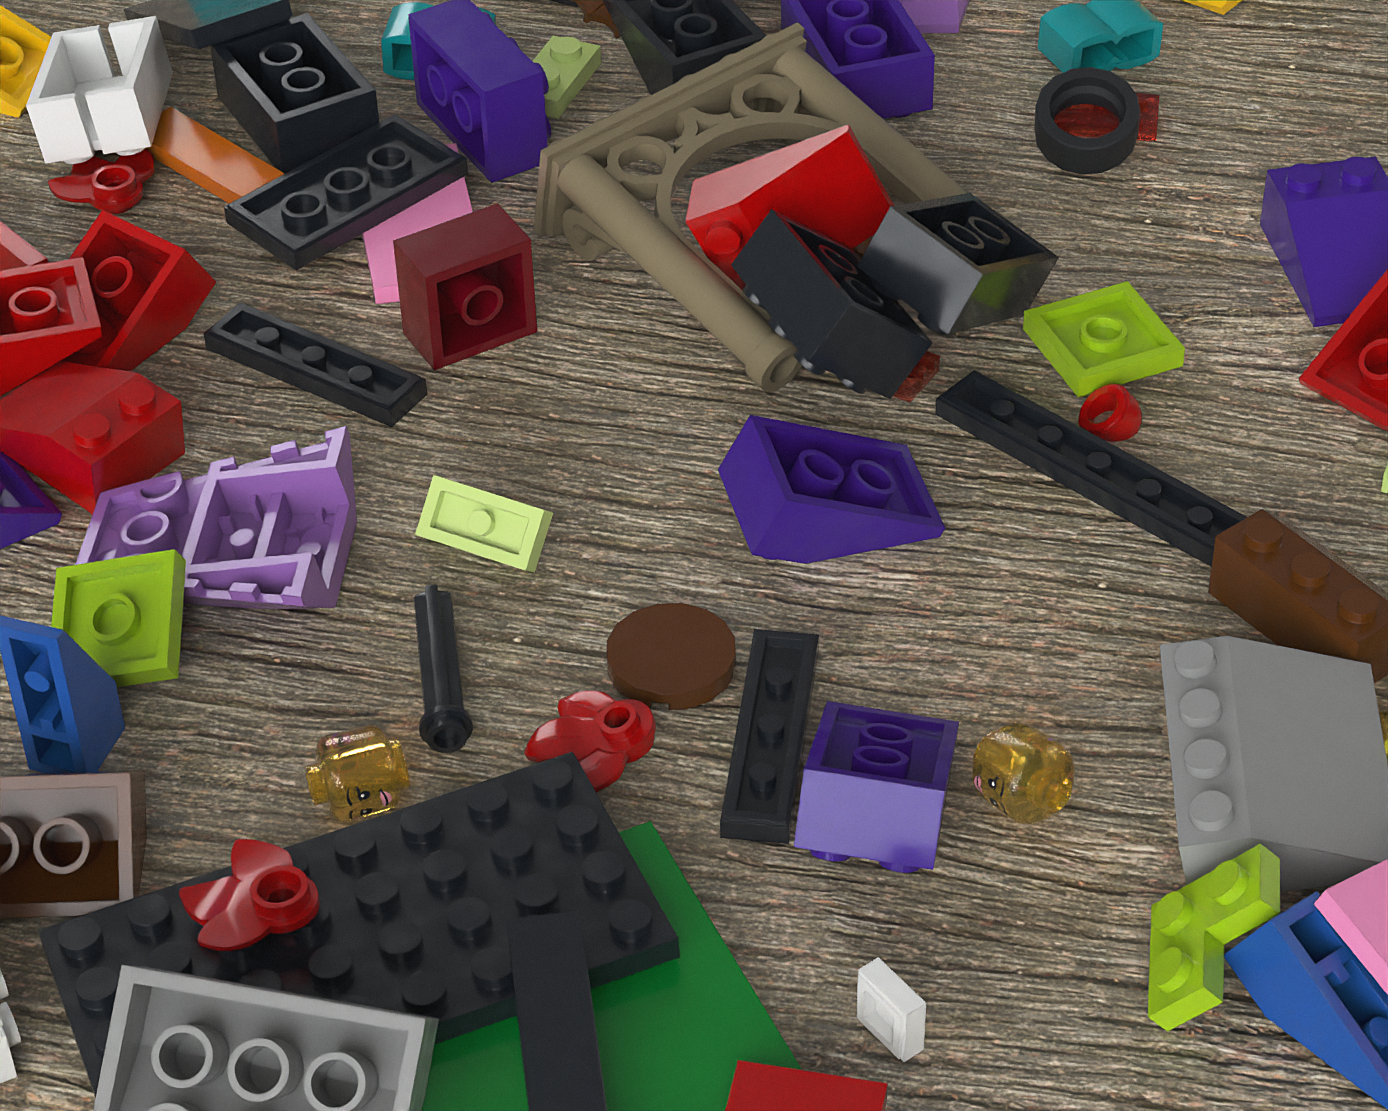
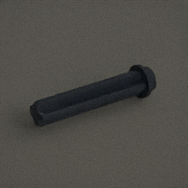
(444, 721)

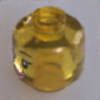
(357, 773)
(1023, 773)

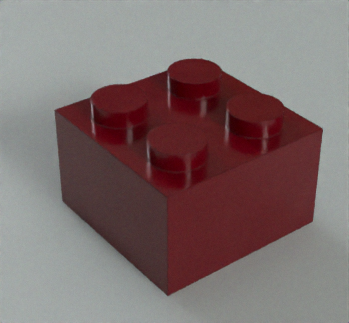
(466, 286)

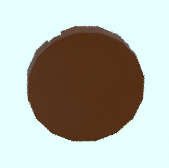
(671, 655)

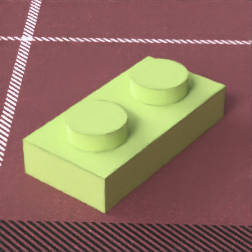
(568, 68)
(484, 523)

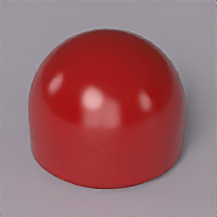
(1124, 421)

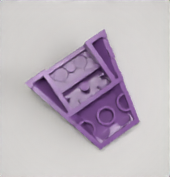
(248, 531)

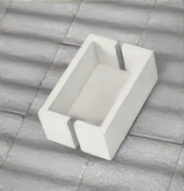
(82, 104)

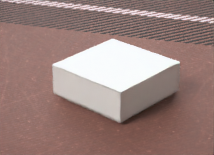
(891, 1010)

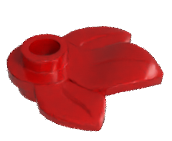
(106, 184)
(598, 732)
(257, 900)

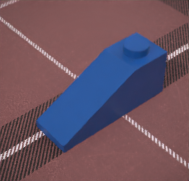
(60, 698)
(1318, 993)

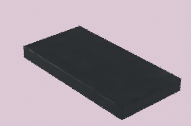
(210, 21)
(345, 191)

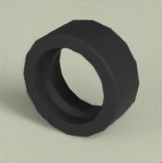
(1087, 87)

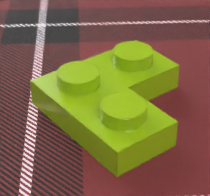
(1196, 924)

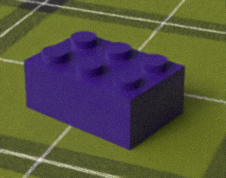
(869, 50)
(479, 88)

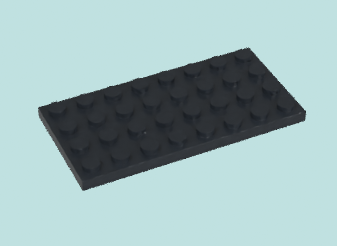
(403, 912)

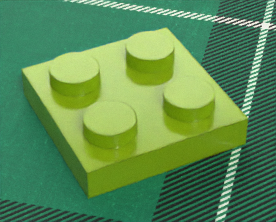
(1103, 338)
(125, 614)

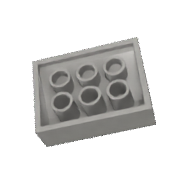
(1275, 755)
(254, 1048)

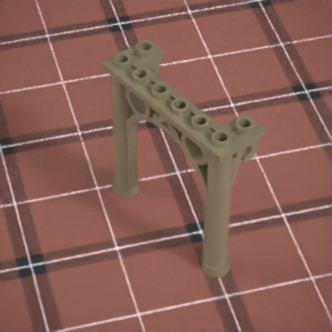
(769, 94)

